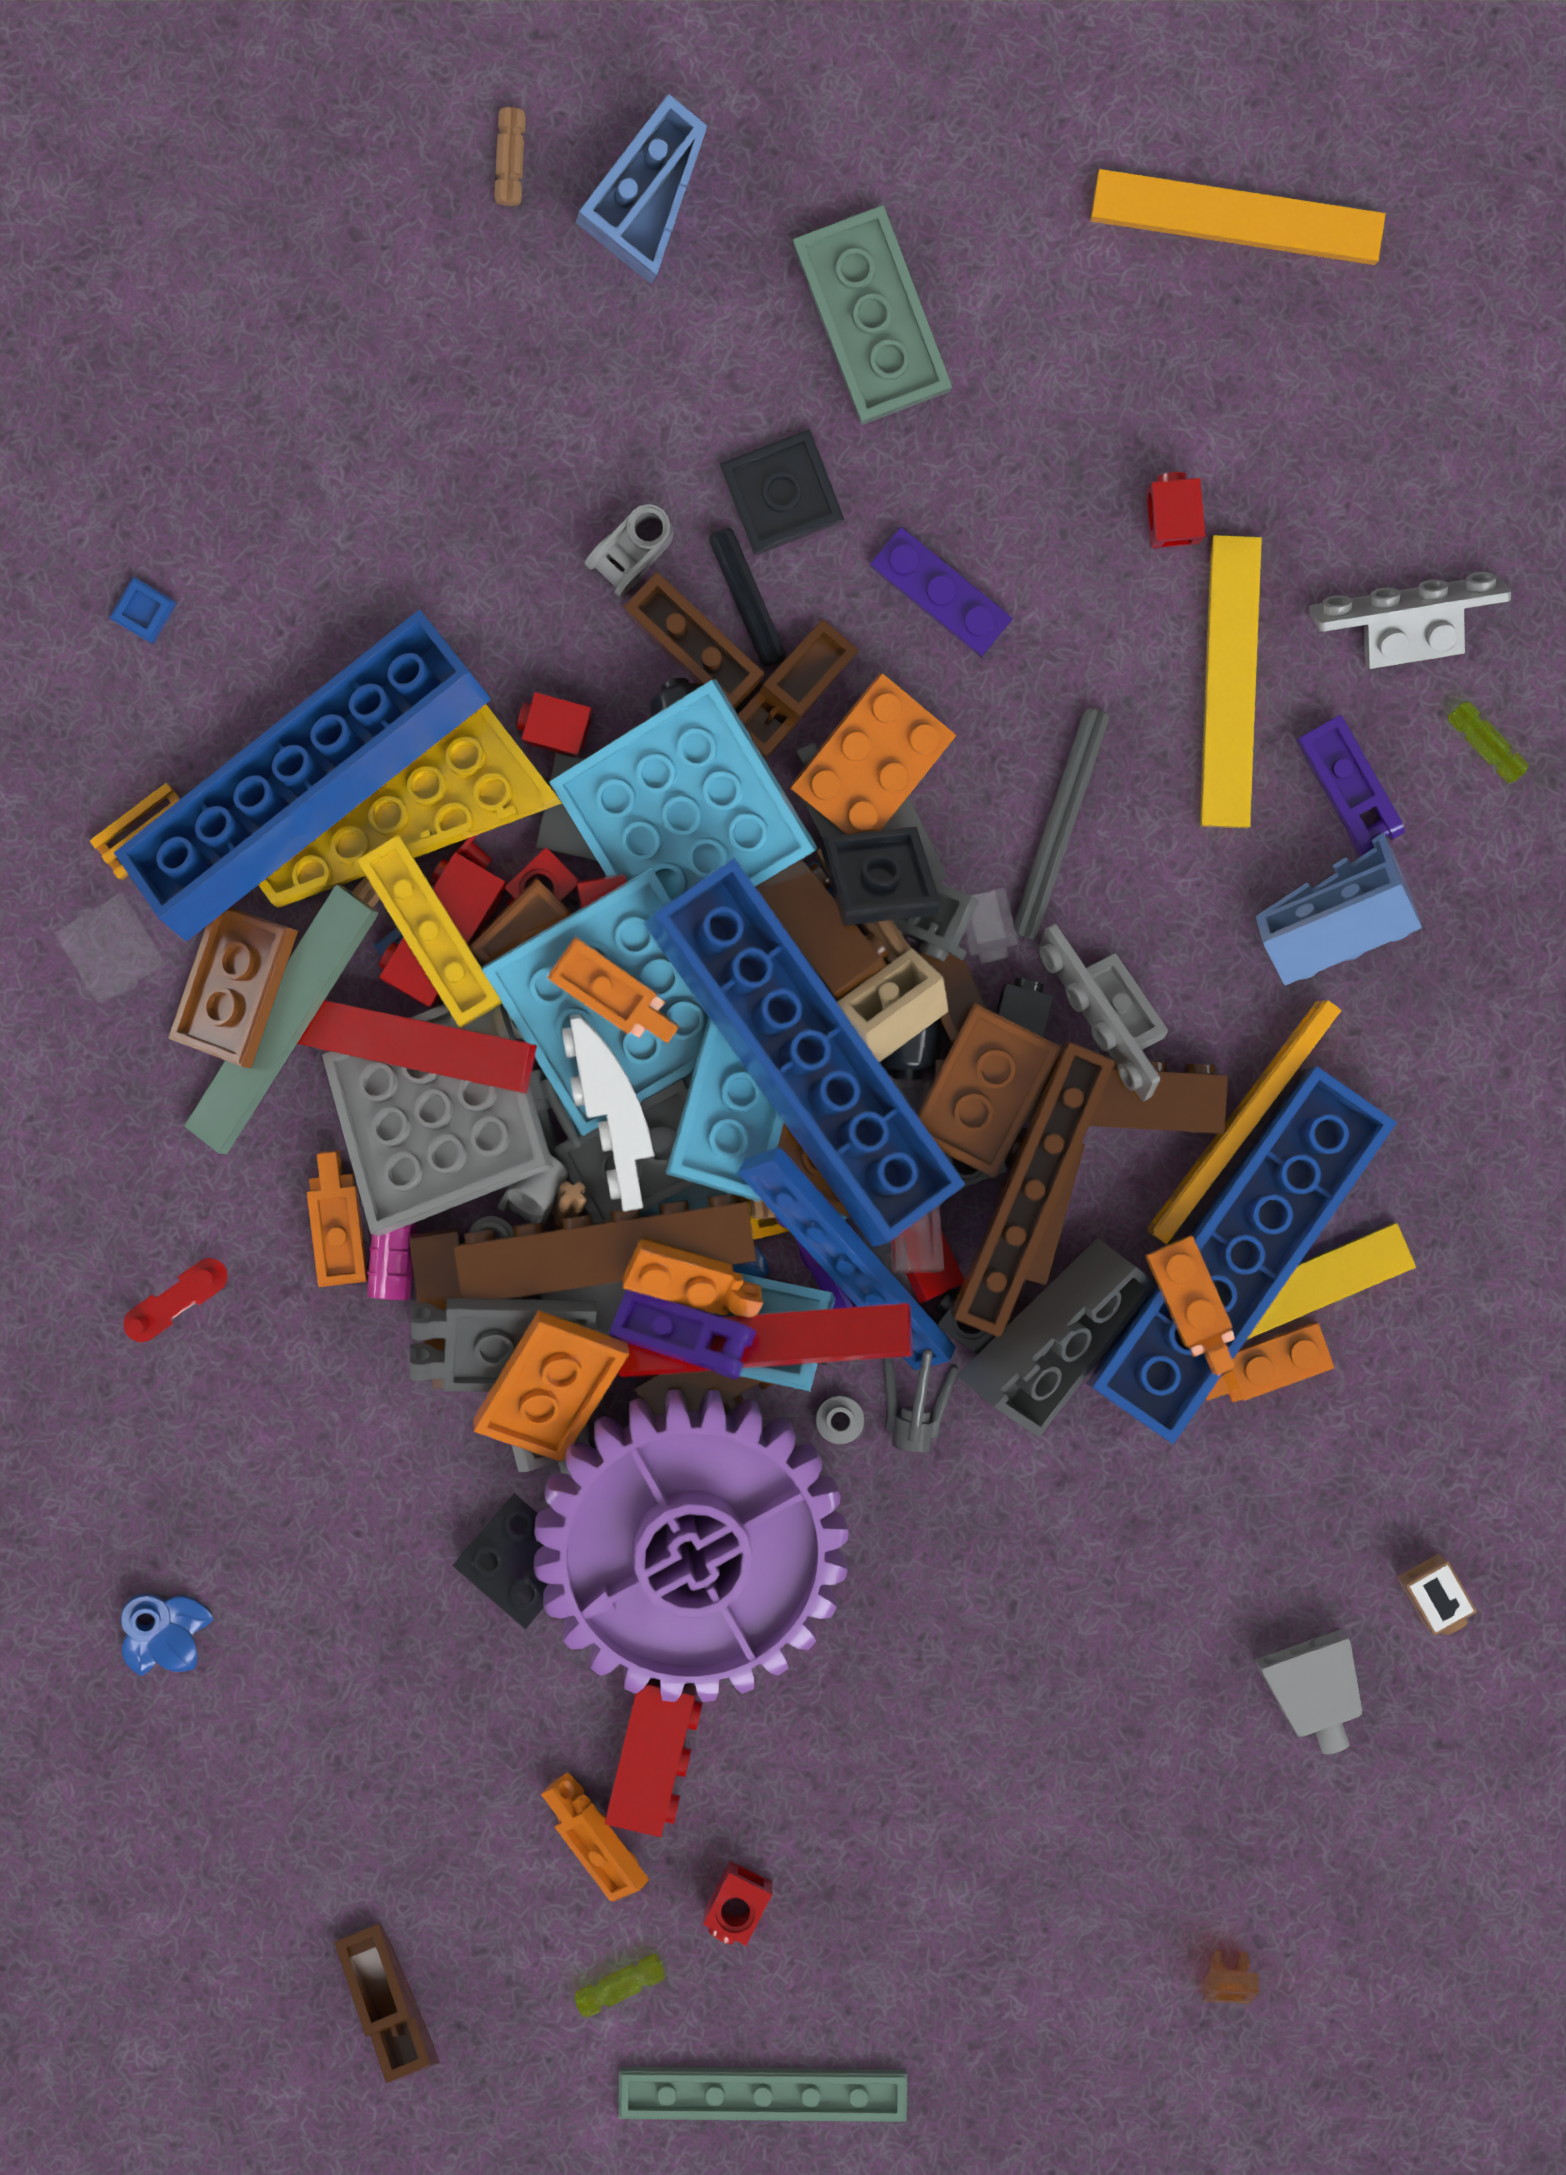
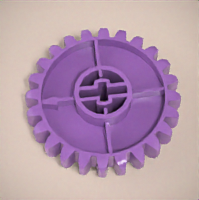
(741, 1503)

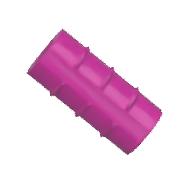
(391, 1265)

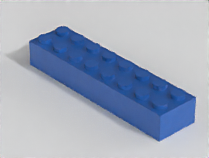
(301, 776)
(804, 1053)
(1249, 1244)

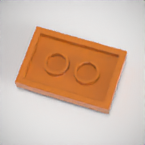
(872, 759)
(550, 1386)

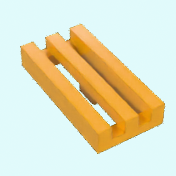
(100, 840)

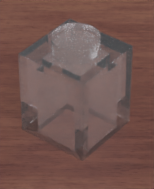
(990, 927)

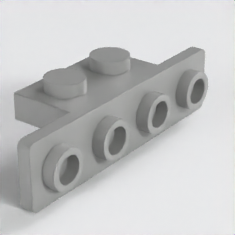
(1412, 621)
(1113, 1006)

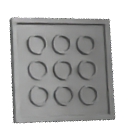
(432, 1138)

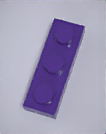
(941, 592)

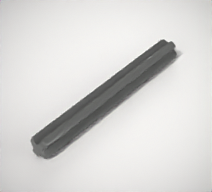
(1060, 822)

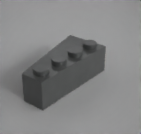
(1058, 1338)

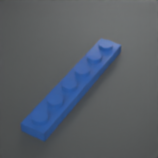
(838, 1247)

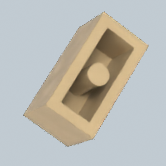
(896, 1004)

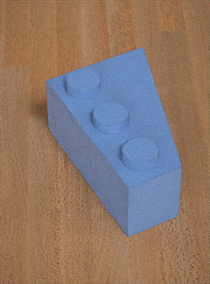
(644, 189)
(1340, 917)

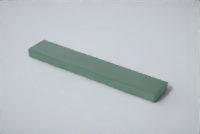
(303, 988)
(763, 2094)

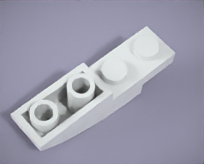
(607, 1090)

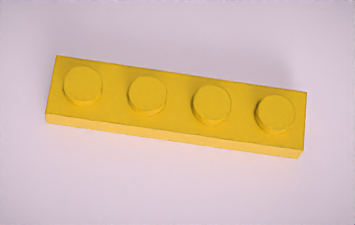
(429, 931)

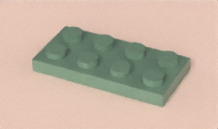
(872, 315)

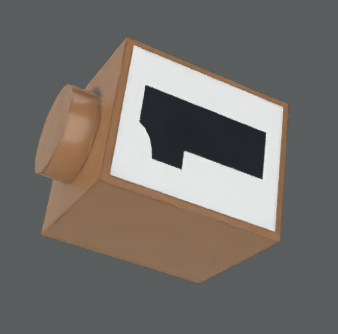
(1437, 1596)

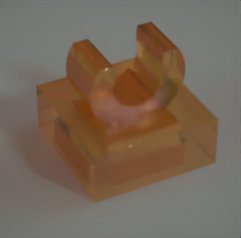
(1230, 1985)

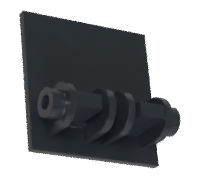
(503, 1562)

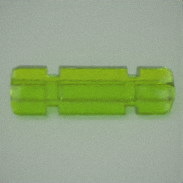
(1488, 742)
(619, 1985)

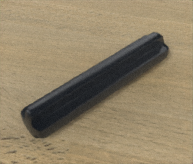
(747, 597)

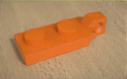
(611, 991)
(336, 1224)
(690, 1280)
(1193, 1302)
(1275, 1364)
(592, 1840)

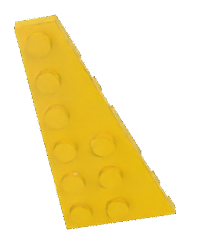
(448, 794)

